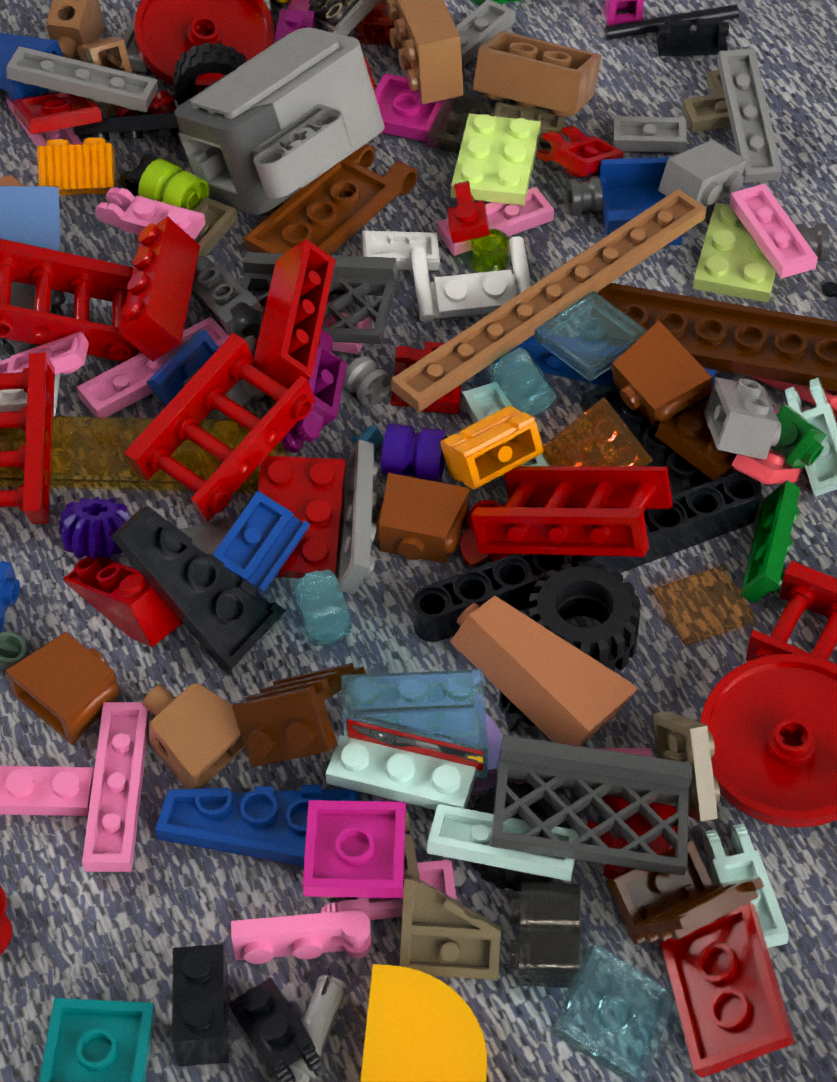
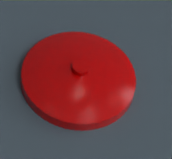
(173, 26)
(777, 739)

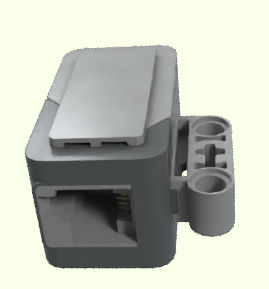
(280, 119)

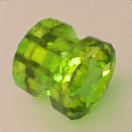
(490, 252)

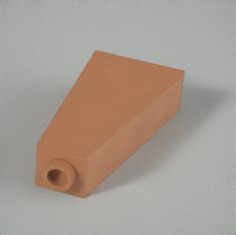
(540, 672)

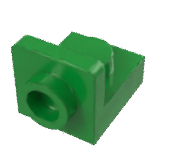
(798, 439)

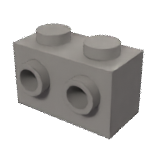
(704, 173)
(742, 418)

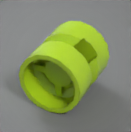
(172, 185)

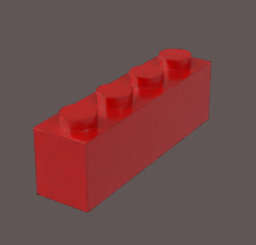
(159, 289)
(294, 314)

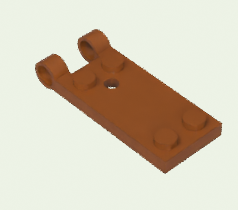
(321, 212)

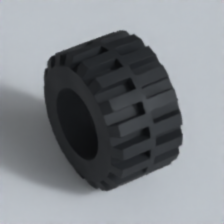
(595, 595)

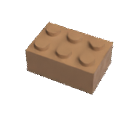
(427, 48)
(536, 73)

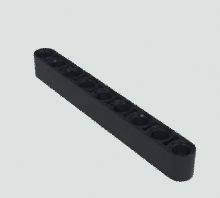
(693, 519)

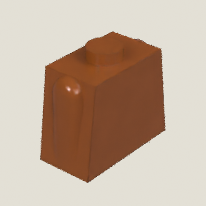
(660, 376)
(421, 518)
(64, 685)

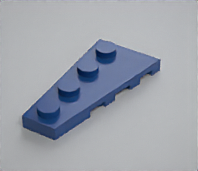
(244, 823)

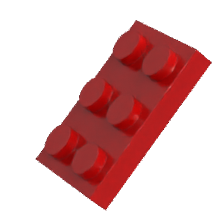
(314, 494)
(727, 992)

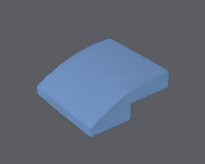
(30, 215)

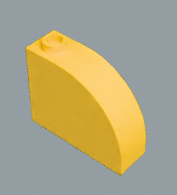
(420, 1031)

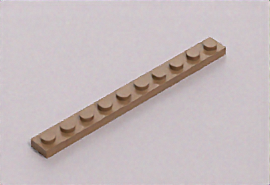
(520, 316)

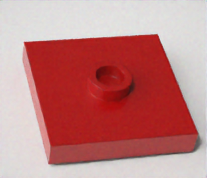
(55, 111)

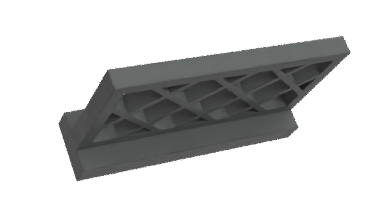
(352, 277)
(593, 776)

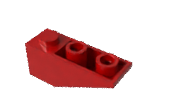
(123, 599)

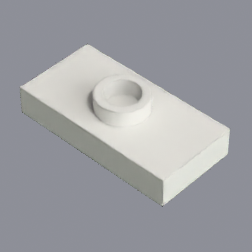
(398, 245)

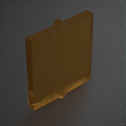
(704, 605)

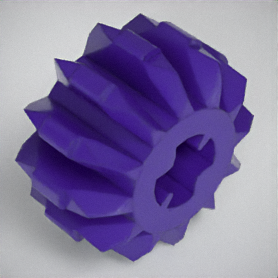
(89, 525)

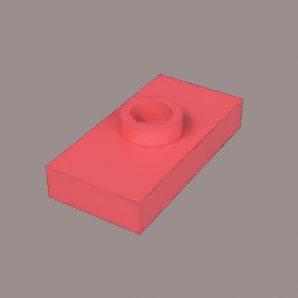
(767, 471)

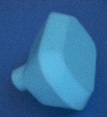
(369, 434)

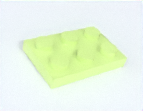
(497, 158)
(732, 260)

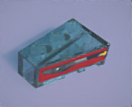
(420, 713)

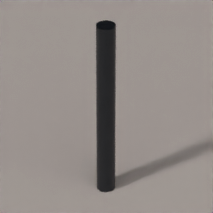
(651, 25)

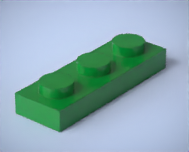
(771, 542)

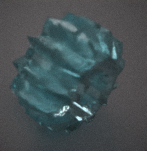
(523, 382)
(322, 607)

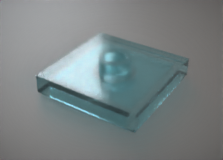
(589, 335)
(614, 1014)

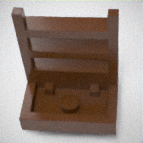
(291, 716)
(675, 905)

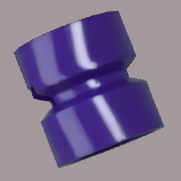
(413, 452)

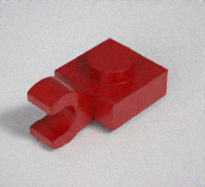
(469, 218)

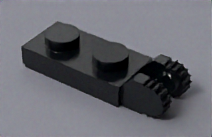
(275, 1031)

